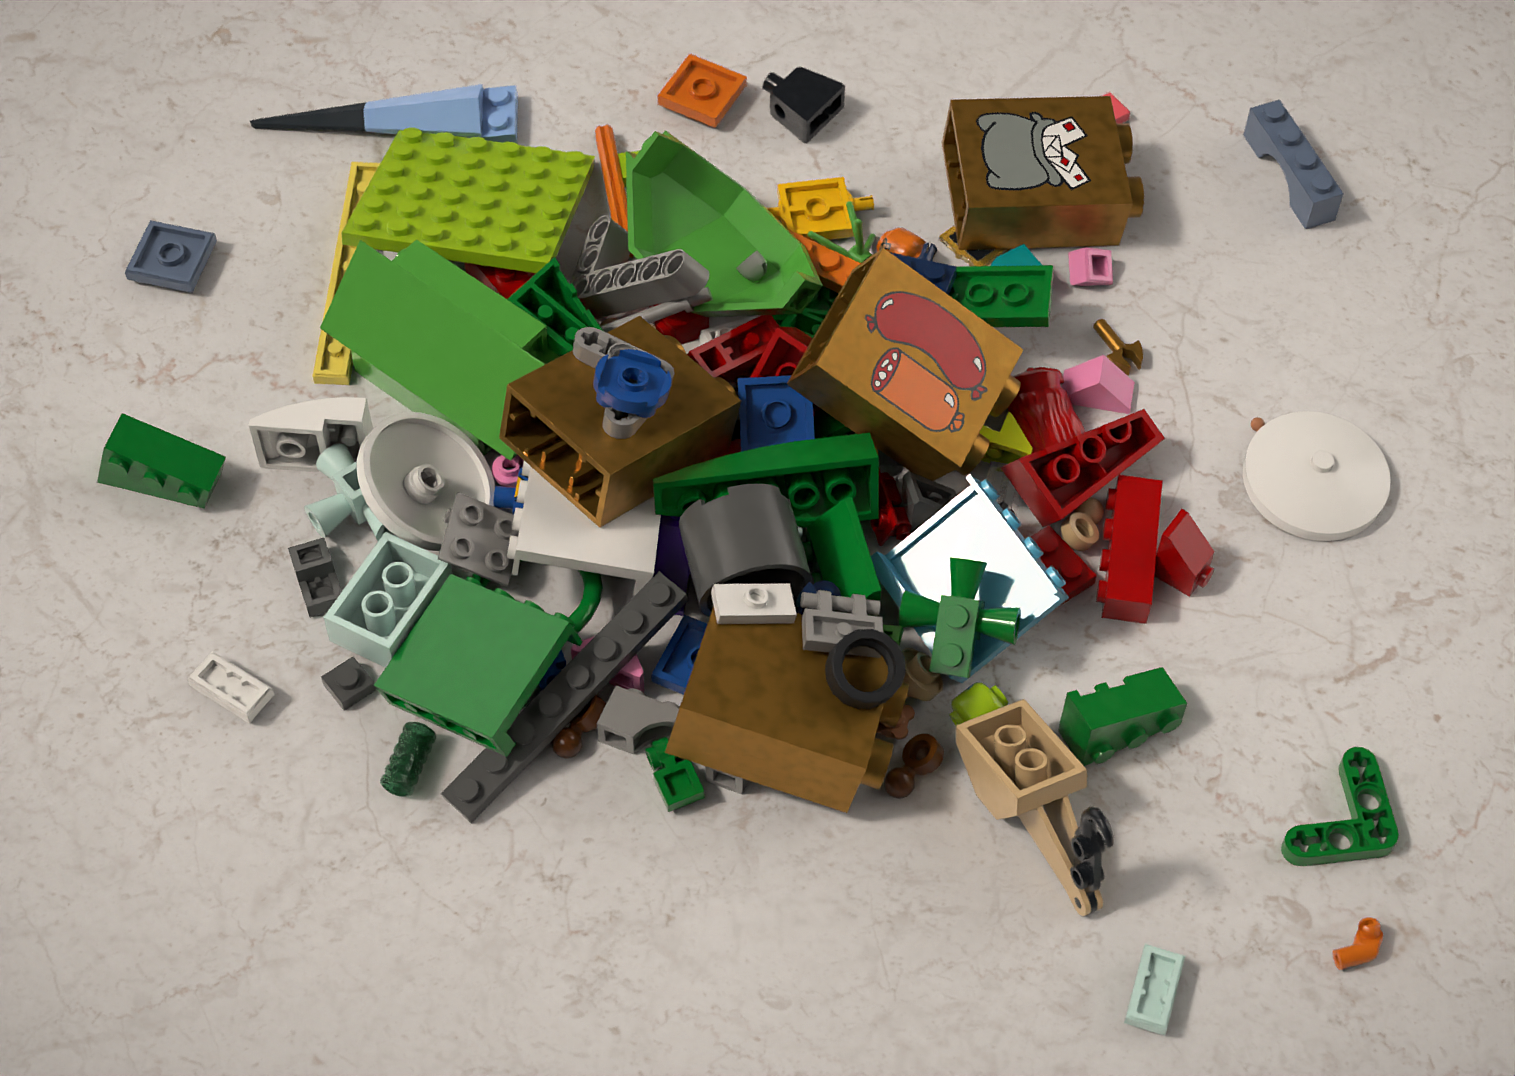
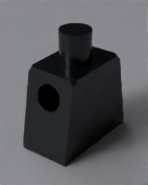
(804, 101)

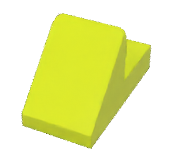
(1007, 444)

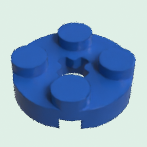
(615, 391)

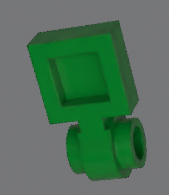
(675, 781)

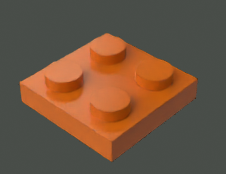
(702, 90)

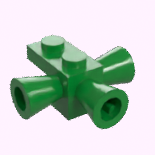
(959, 619)

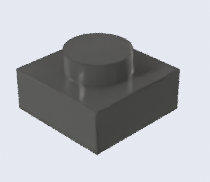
(348, 683)

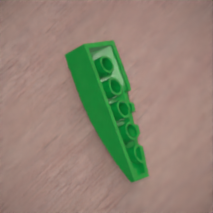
(809, 472)

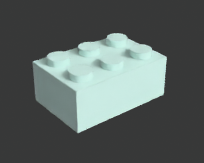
(385, 599)

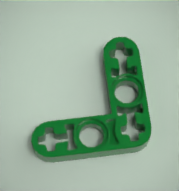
(1357, 829)

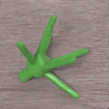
(859, 251)

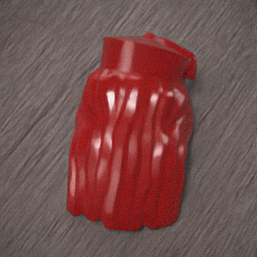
(1044, 408)

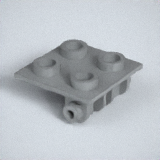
(478, 539)

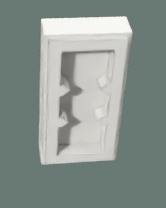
(753, 603)
(230, 687)

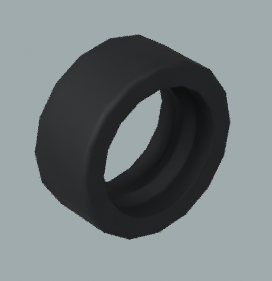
(886, 648)

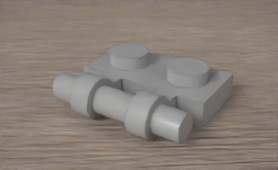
(825, 628)

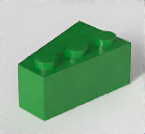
(556, 305)
(159, 464)

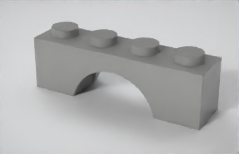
(636, 720)

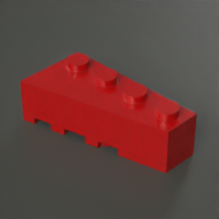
(1072, 471)

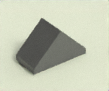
(923, 498)

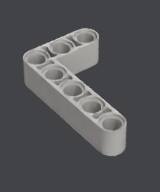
(614, 286)

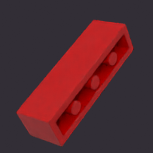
(1131, 549)

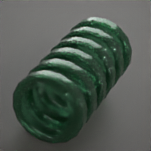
(408, 759)

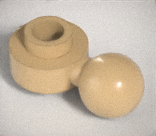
(1080, 527)

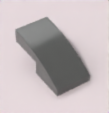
(315, 575)

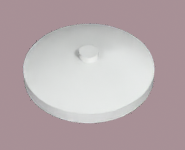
(413, 471)
(1316, 476)

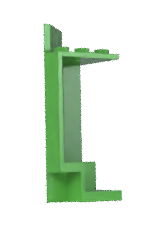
(435, 338)

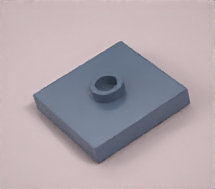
(171, 256)

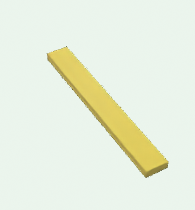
(333, 359)

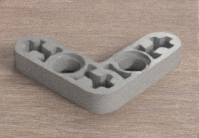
(589, 347)

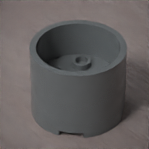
(743, 541)

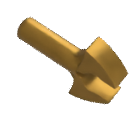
(1118, 348)

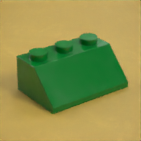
(840, 552)

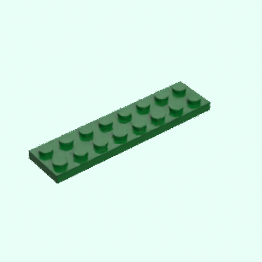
(994, 293)

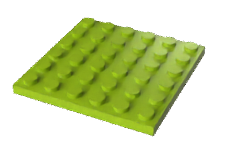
(471, 199)

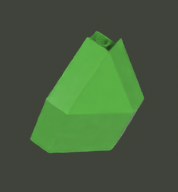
(695, 207)

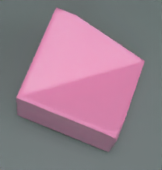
(1090, 267)

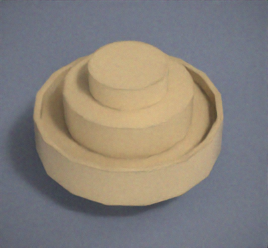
(922, 683)

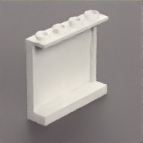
(562, 536)

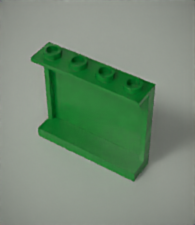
(474, 661)

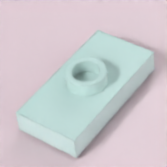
(1154, 989)

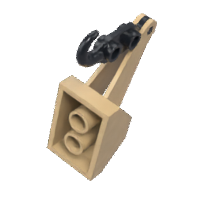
(1024, 765)

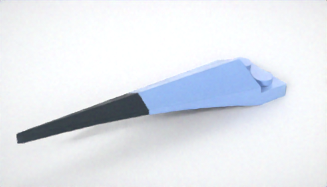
(458, 111)

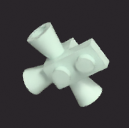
(330, 512)

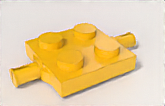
(818, 207)

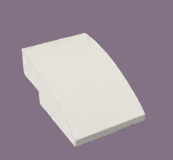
(300, 432)

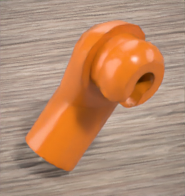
(1365, 945)

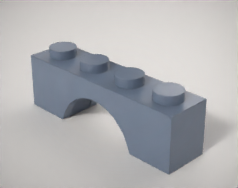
(1311, 187)

